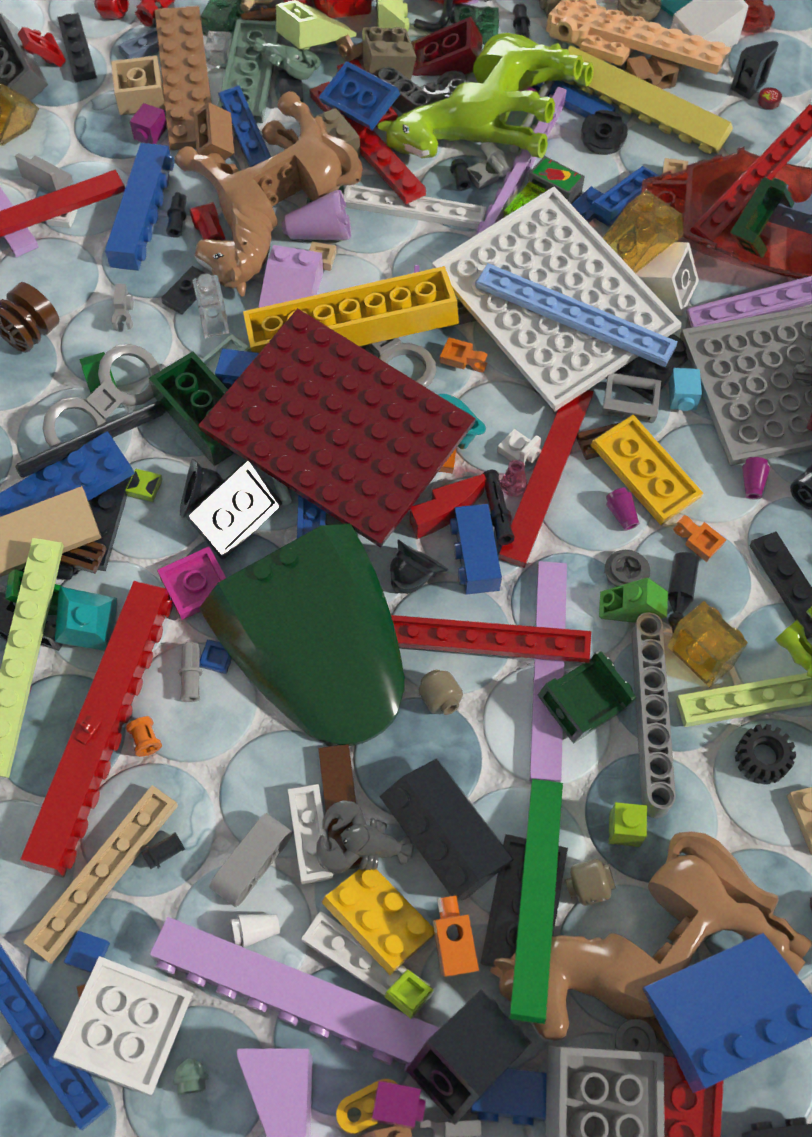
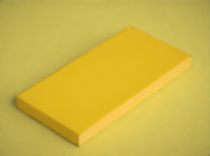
(647, 469)

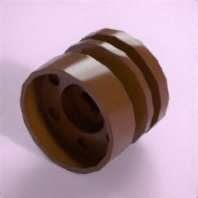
(26, 317)

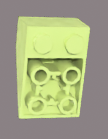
(308, 26)

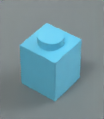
(685, 389)

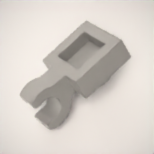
(122, 304)
(448, 1129)

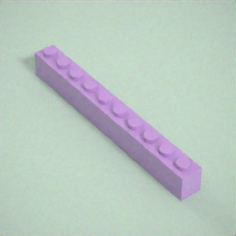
(291, 993)

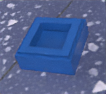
(215, 657)
(86, 951)

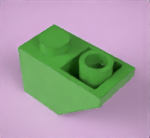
(633, 599)

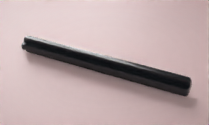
(114, 428)

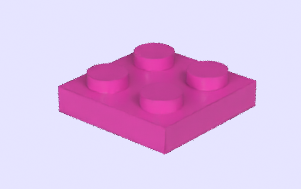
(191, 580)

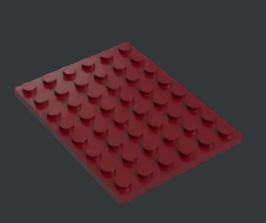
(338, 426)

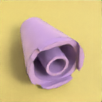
(319, 219)

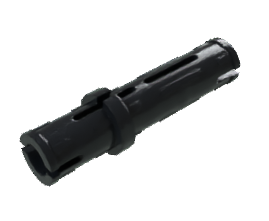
(499, 513)

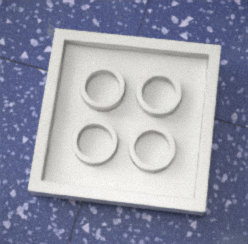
(123, 1026)

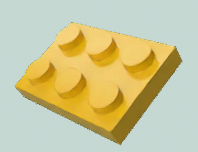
(379, 918)

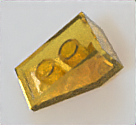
(644, 230)

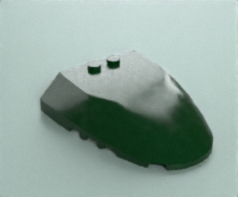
(314, 635)

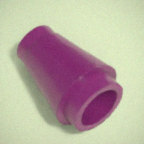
(755, 476)
(622, 507)

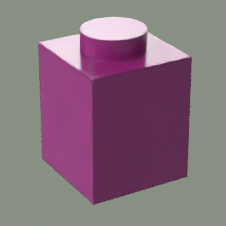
(148, 124)
(398, 1105)

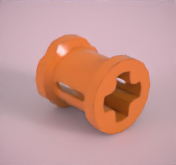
(143, 736)

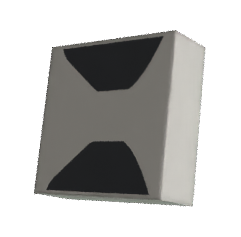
(482, 174)

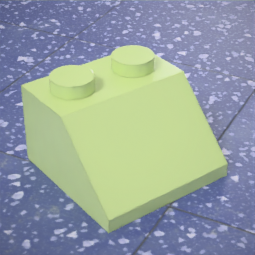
(392, 14)

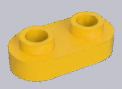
(364, 1102)

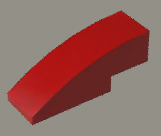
(437, 512)

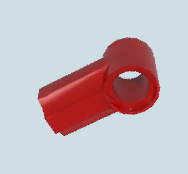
(206, 220)

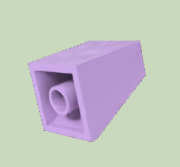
(280, 1088)

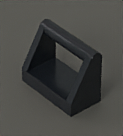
(753, 68)

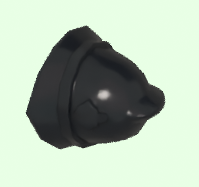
(198, 485)
(412, 569)

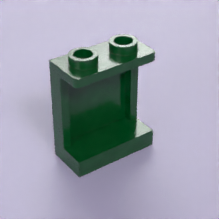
(757, 214)
(587, 696)

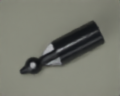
(682, 585)

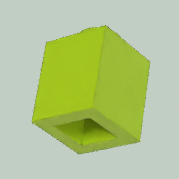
(627, 824)

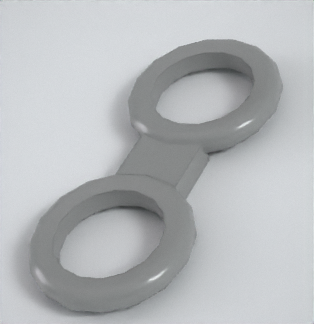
(393, 347)
(106, 396)

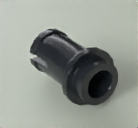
(459, 170)
(162, 851)

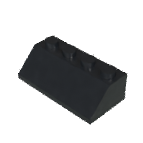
(446, 829)

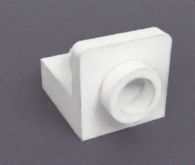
(520, 447)

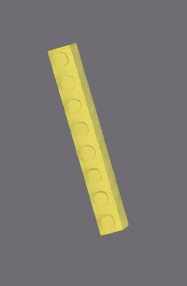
(655, 105)

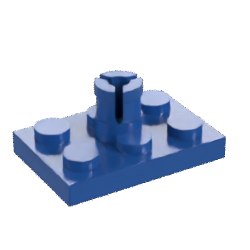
(359, 95)

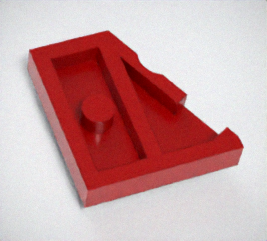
(41, 45)

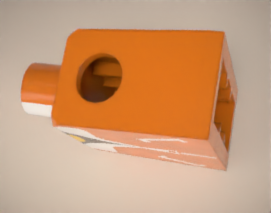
(457, 955)

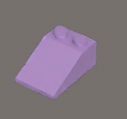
(290, 275)

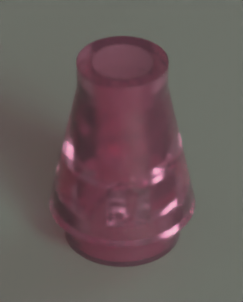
(514, 478)

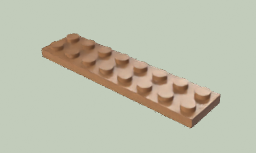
(182, 71)

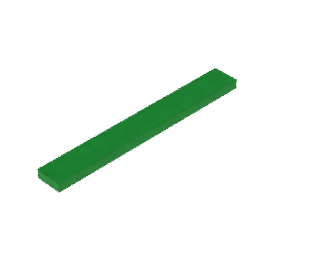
(537, 904)

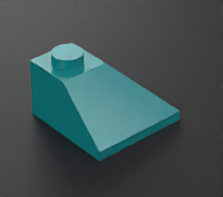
(85, 618)

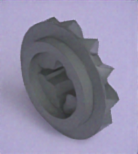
(634, 562)

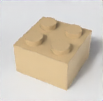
(137, 83)

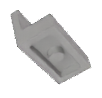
(43, 173)

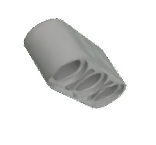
(250, 860)

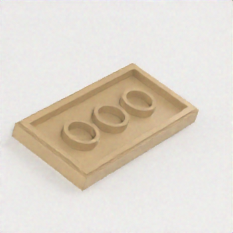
(59, 519)

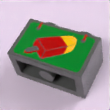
(551, 174)

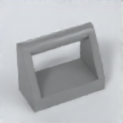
(625, 409)

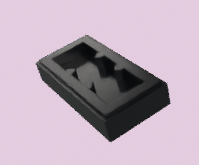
(182, 293)

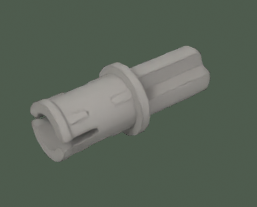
(190, 672)

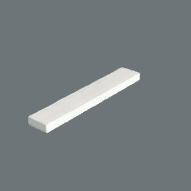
(422, 209)

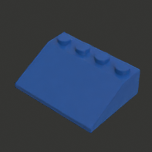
(731, 1011)

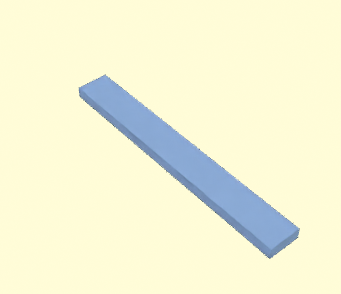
(576, 314)

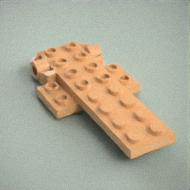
(615, 36)

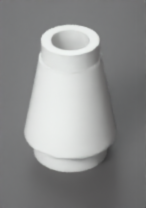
(253, 928)

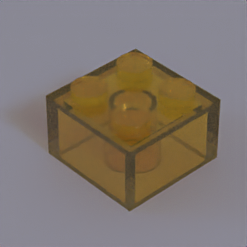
(707, 643)

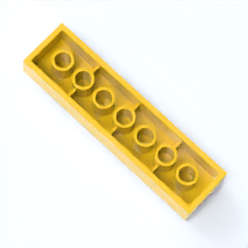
(367, 311)

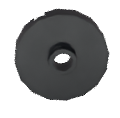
(607, 123)

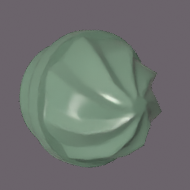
(190, 1077)

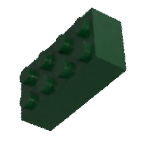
(188, 395)

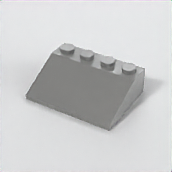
(604, 1093)

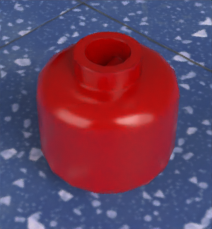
(111, 8)

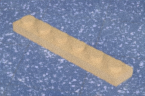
(100, 874)

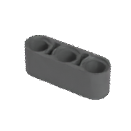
(410, 95)

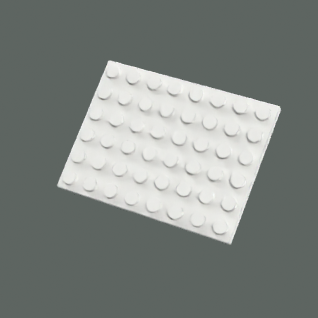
(563, 252)

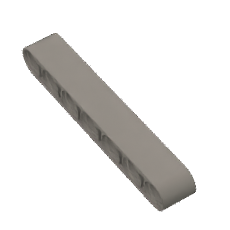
(650, 725)

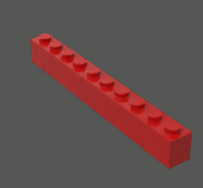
(109, 699)

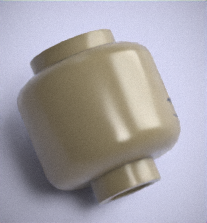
(440, 692)
(590, 882)

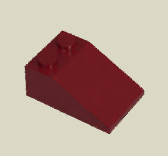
(448, 49)

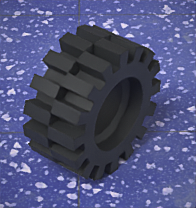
(775, 741)

